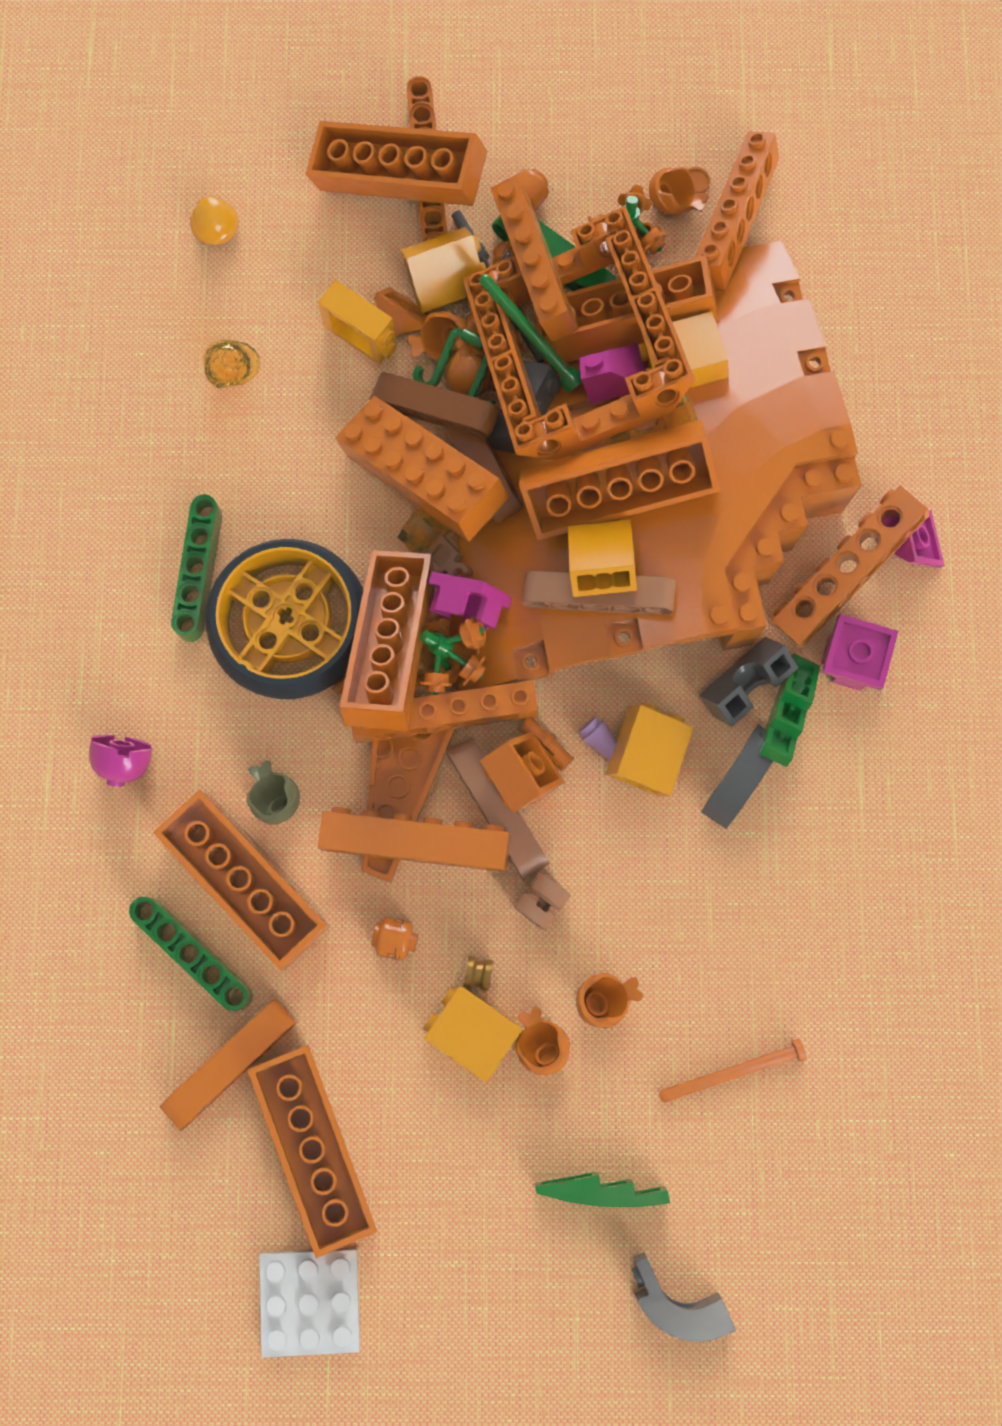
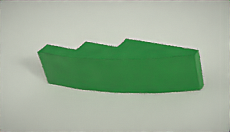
(789, 712)
(588, 1190)

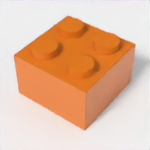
(521, 771)

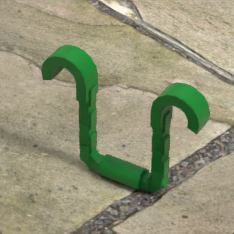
(468, 337)

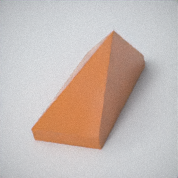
(405, 313)

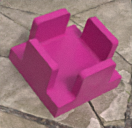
(454, 593)
(858, 653)

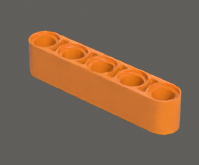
(227, 1065)

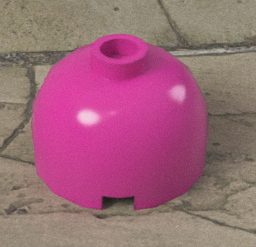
(119, 759)

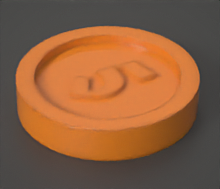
(700, 179)

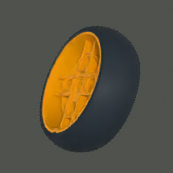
(254, 663)

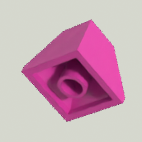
(605, 372)
(922, 545)

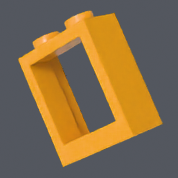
(358, 322)

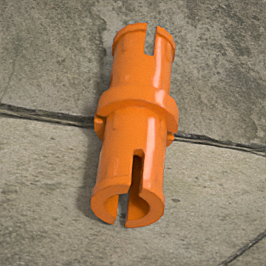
(555, 751)

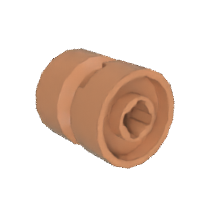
(550, 893)

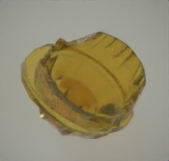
(230, 363)

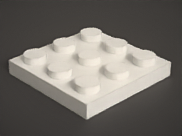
(309, 1303)

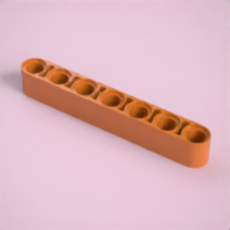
(423, 109)

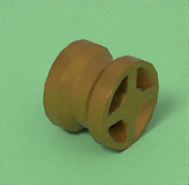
(478, 973)

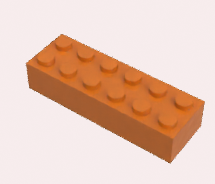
(397, 162)
(608, 318)
(422, 468)
(619, 479)
(387, 641)
(241, 880)
(312, 1151)

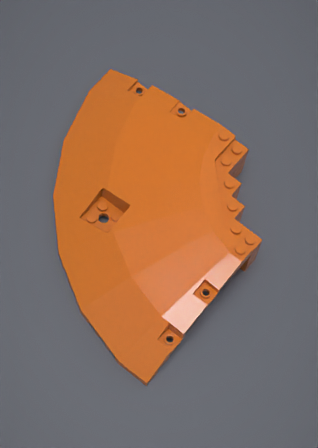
(778, 457)

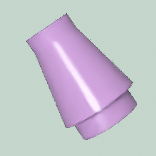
(599, 737)

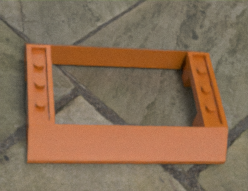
(652, 392)

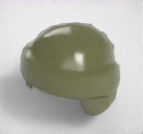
(273, 796)

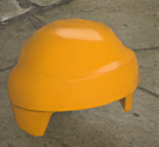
(214, 221)

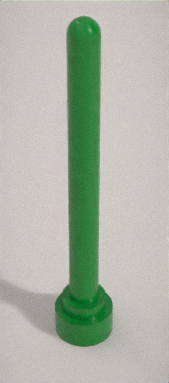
(569, 376)

